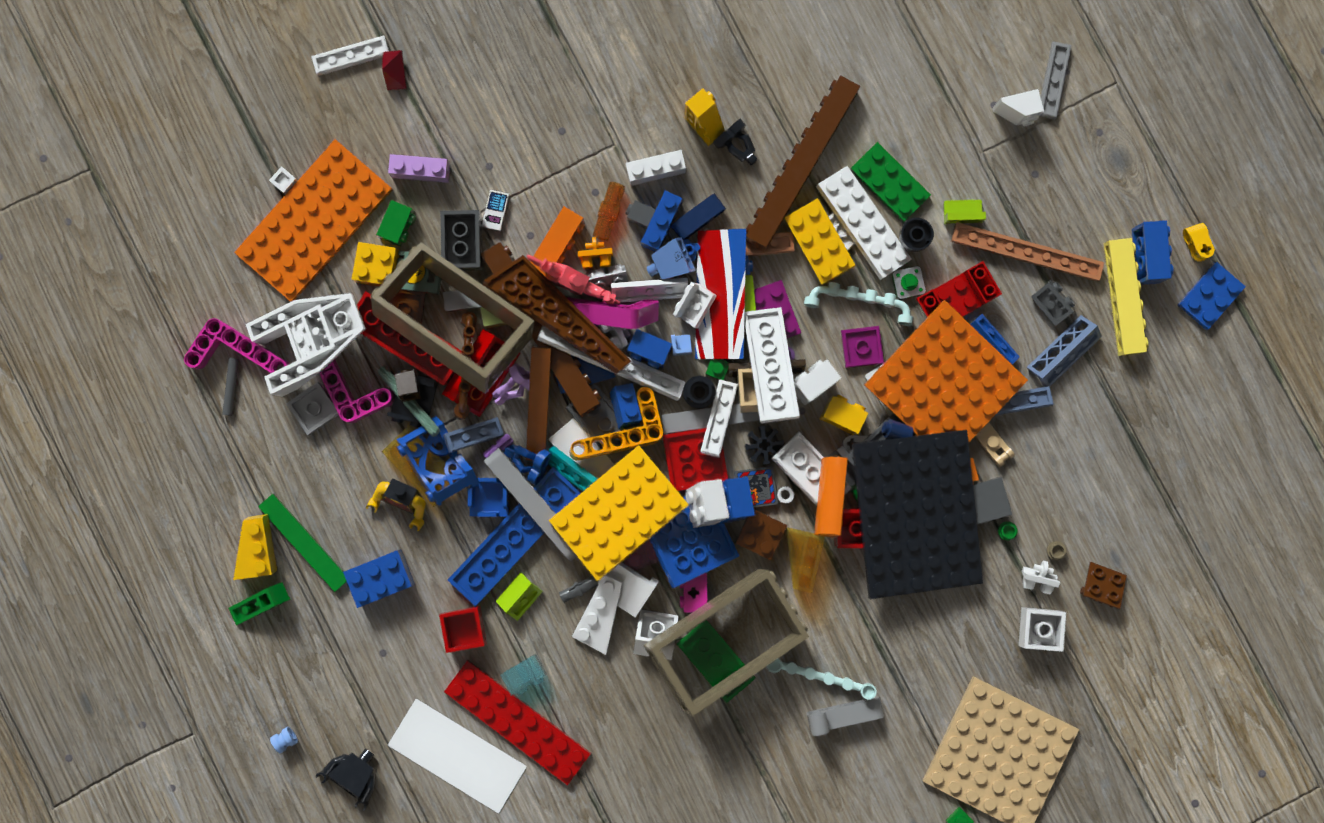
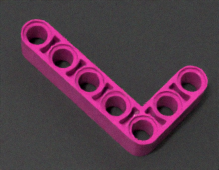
(619, 315)
(238, 345)
(349, 402)

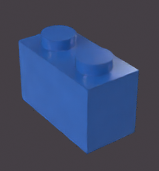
(625, 406)

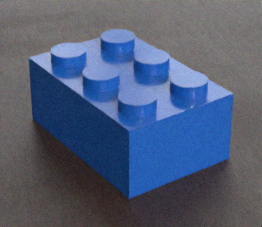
(1152, 252)
(379, 578)

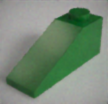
(259, 603)

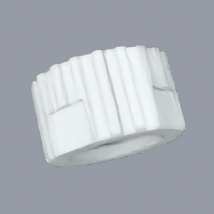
(785, 500)

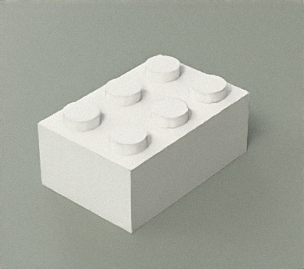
(819, 379)

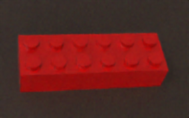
(399, 345)

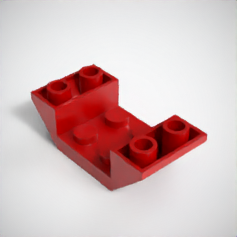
(962, 292)

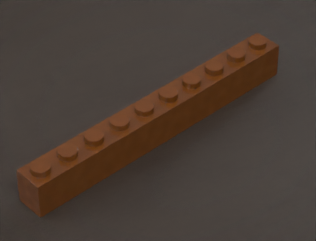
(802, 163)
(562, 364)

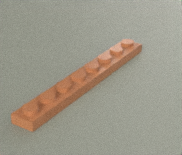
(1027, 252)

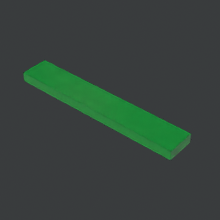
(303, 542)

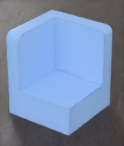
(681, 345)

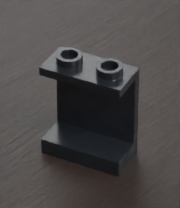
(400, 412)

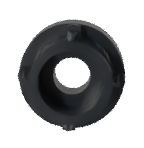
(925, 230)
(691, 399)

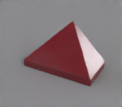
(394, 70)

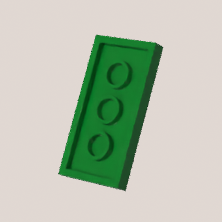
(890, 182)
(712, 656)

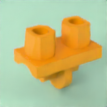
(587, 255)

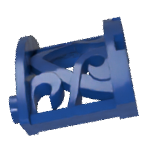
(463, 474)

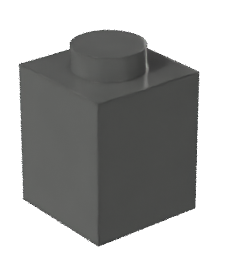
(639, 214)

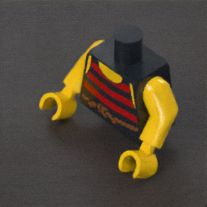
(402, 497)

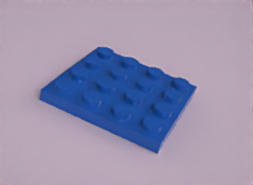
(691, 551)

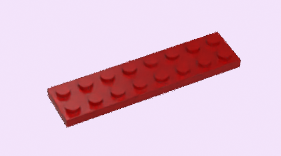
(517, 722)

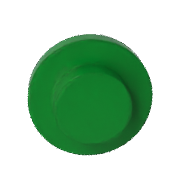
(1007, 530)

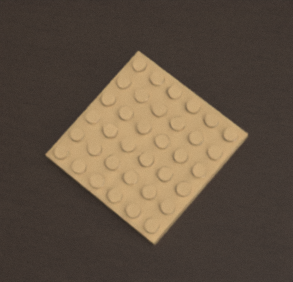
(1000, 754)

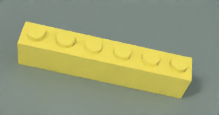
(1125, 297)

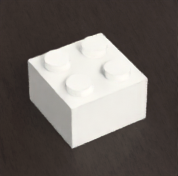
(707, 503)
(1042, 629)

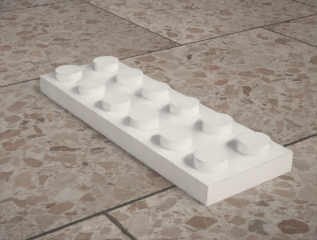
(863, 222)
(771, 365)

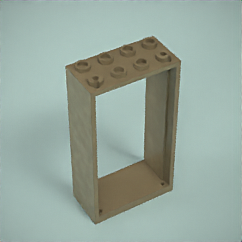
(434, 346)
(788, 611)

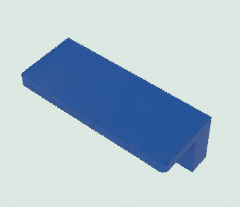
(989, 332)

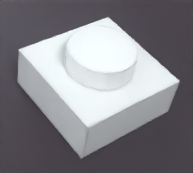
(283, 180)

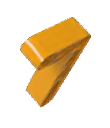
(624, 436)

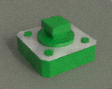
(908, 283)

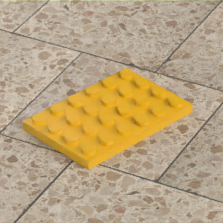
(618, 513)

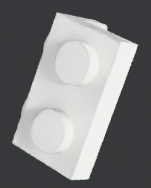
(694, 304)

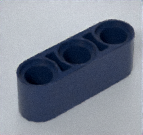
(698, 217)

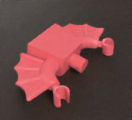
(573, 280)

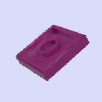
(862, 347)

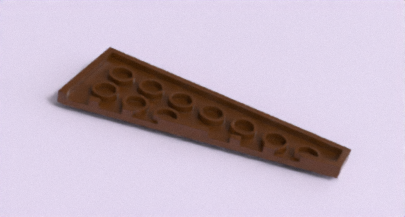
(539, 299)

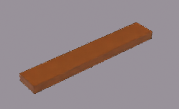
(538, 399)

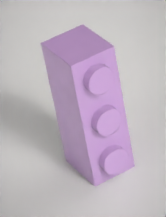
(419, 168)

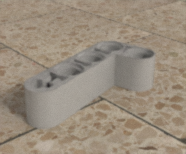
(843, 715)

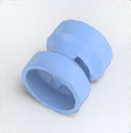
(285, 739)

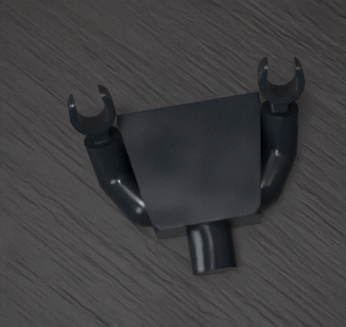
(352, 775)

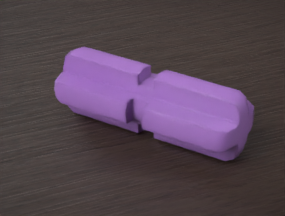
(502, 443)

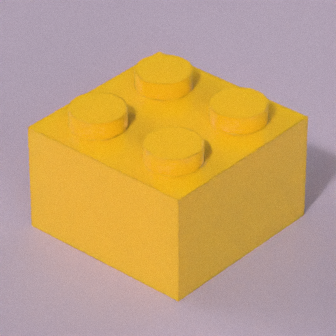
(374, 263)
(844, 415)

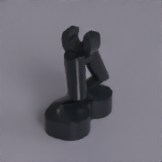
(735, 131)

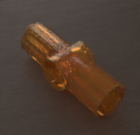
(609, 211)

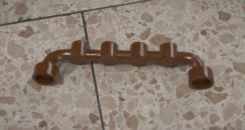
(468, 321)

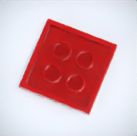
(686, 462)

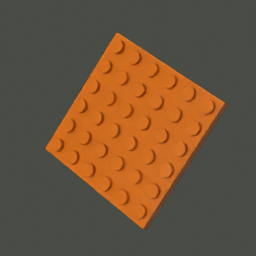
(945, 377)

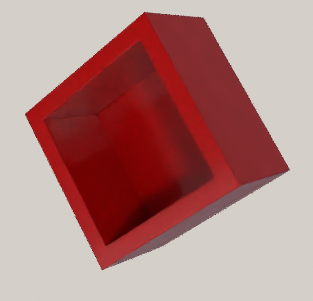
(463, 629)

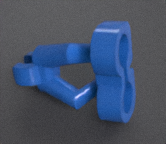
(540, 461)

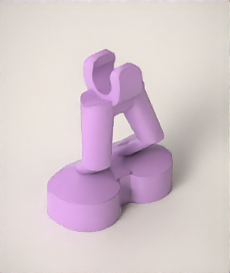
(518, 375)

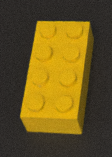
(820, 241)

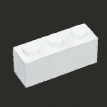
(655, 167)

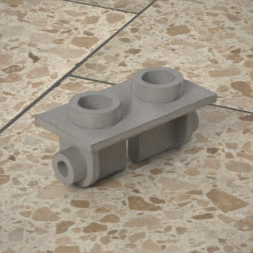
(616, 274)

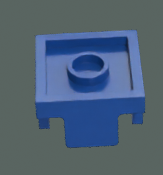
(488, 498)

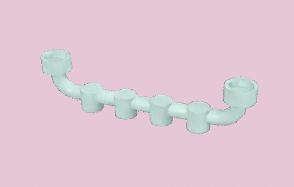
(852, 293)
(867, 690)

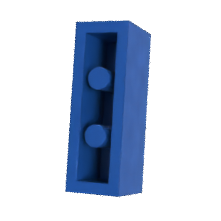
(661, 221)

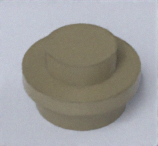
(1056, 550)

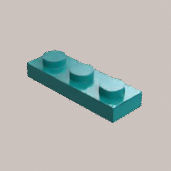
(570, 469)

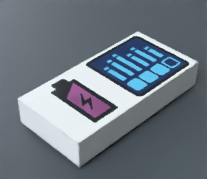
(495, 210)

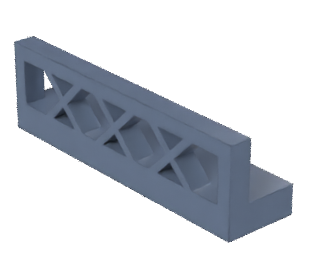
(1068, 353)

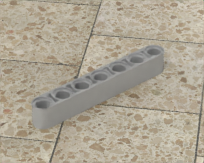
(527, 497)

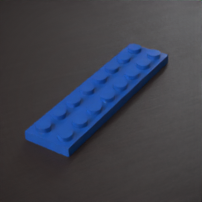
(509, 541)

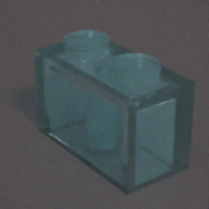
(523, 675)

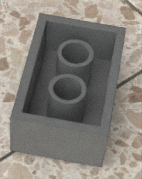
(462, 239)

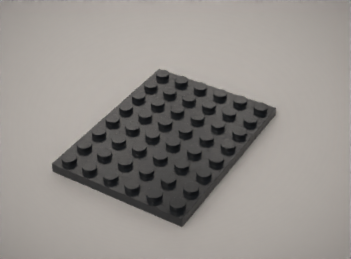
(917, 514)

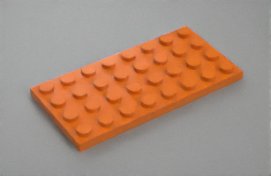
(313, 221)

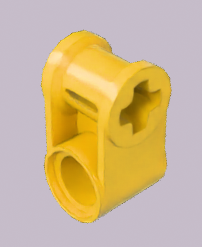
(1198, 239)

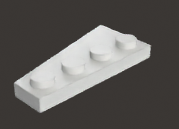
(598, 618)

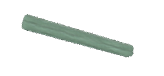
(412, 405)

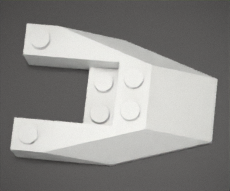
(318, 334)

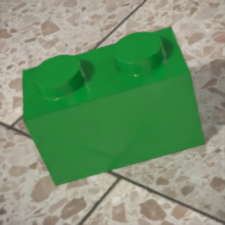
(396, 223)

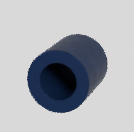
(894, 429)

